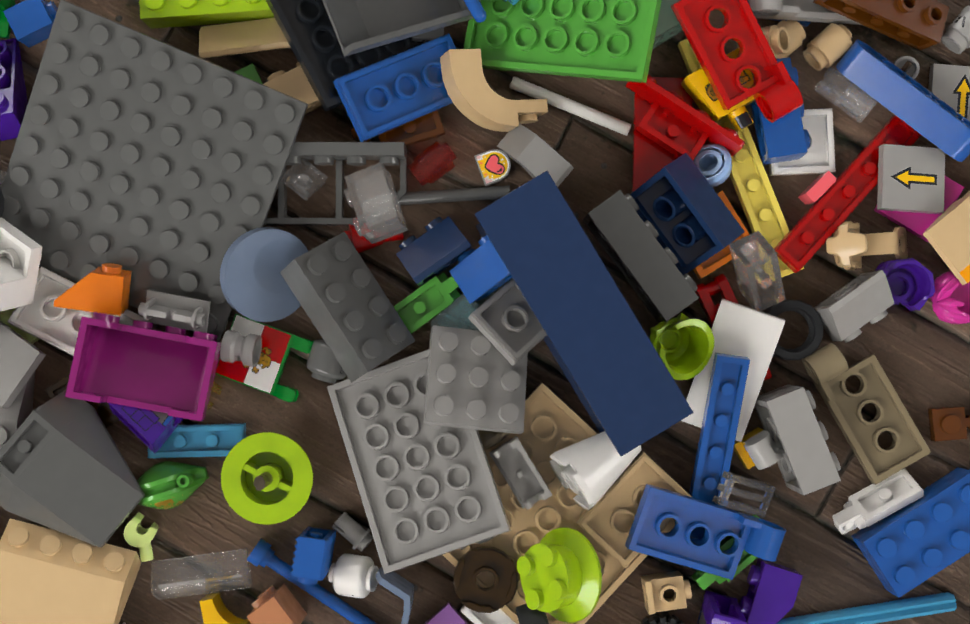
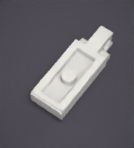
(878, 502)

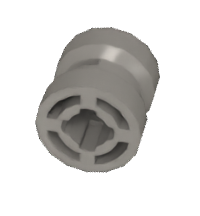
(238, 347)

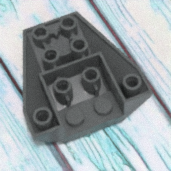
(67, 472)

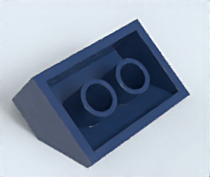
(686, 213)

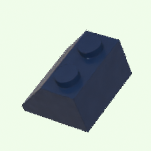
(433, 250)

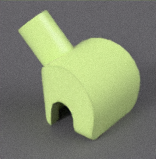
(140, 537)

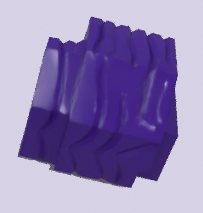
(909, 282)

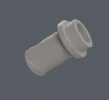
(353, 532)

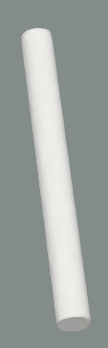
(570, 106)

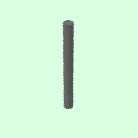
(455, 195)

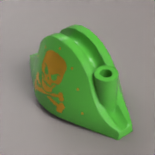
(170, 484)

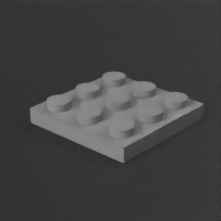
(473, 383)

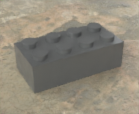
(640, 256)
(347, 306)

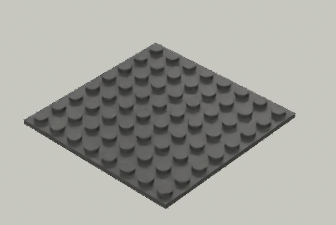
(144, 159)

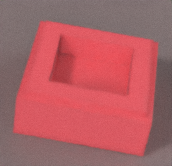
(817, 188)

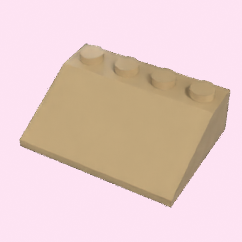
(62, 578)

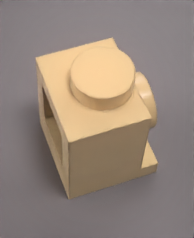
(654, 587)

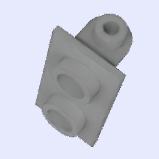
(175, 311)

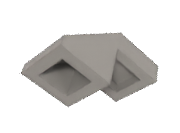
(534, 154)

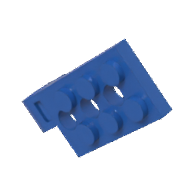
(749, 533)

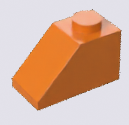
(101, 291)

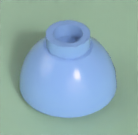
(714, 163)

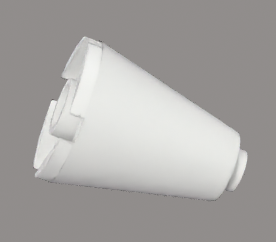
(590, 467)

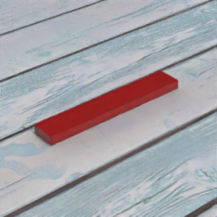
(841, 198)

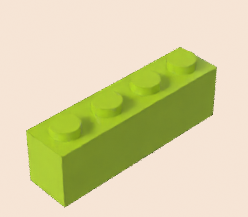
(201, 12)

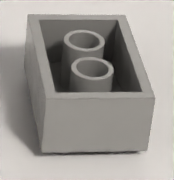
(800, 438)

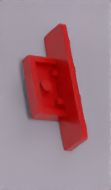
(677, 124)

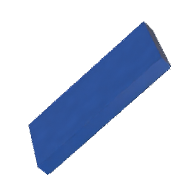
(396, 89)

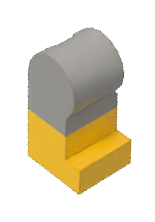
(757, 450)

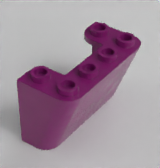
(143, 366)

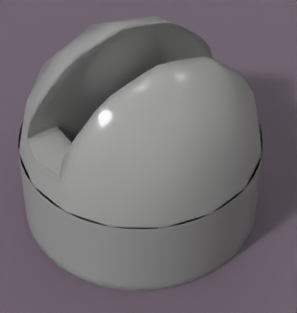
(913, 69)

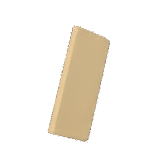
(241, 38)

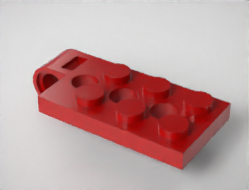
(772, 86)

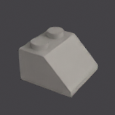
(855, 305)

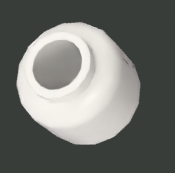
(353, 575)

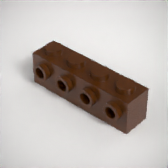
(908, 21)

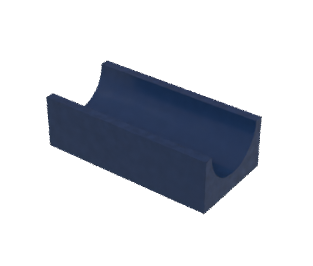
(583, 315)

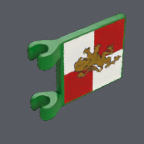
(273, 357)

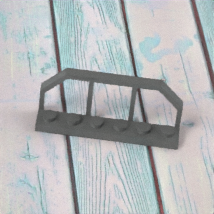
(324, 154)

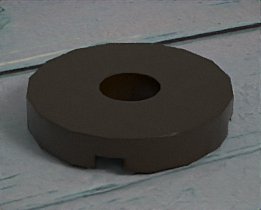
(491, 598)

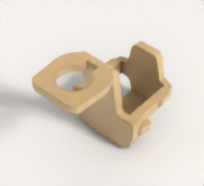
(850, 245)

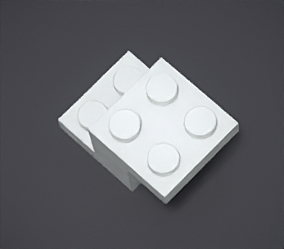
(18, 267)

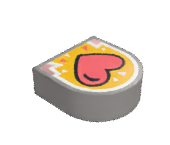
(493, 166)

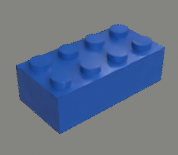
(921, 536)

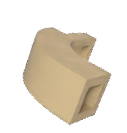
(477, 101)

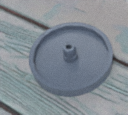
(253, 277)

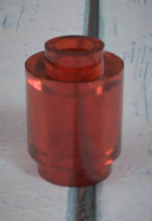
(432, 163)

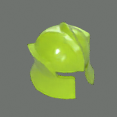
(683, 345)

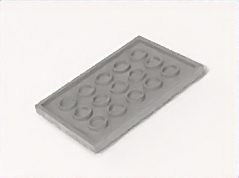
(417, 481)

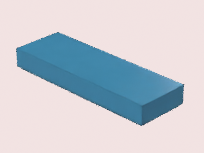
(201, 440)

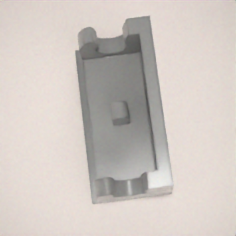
(520, 473)

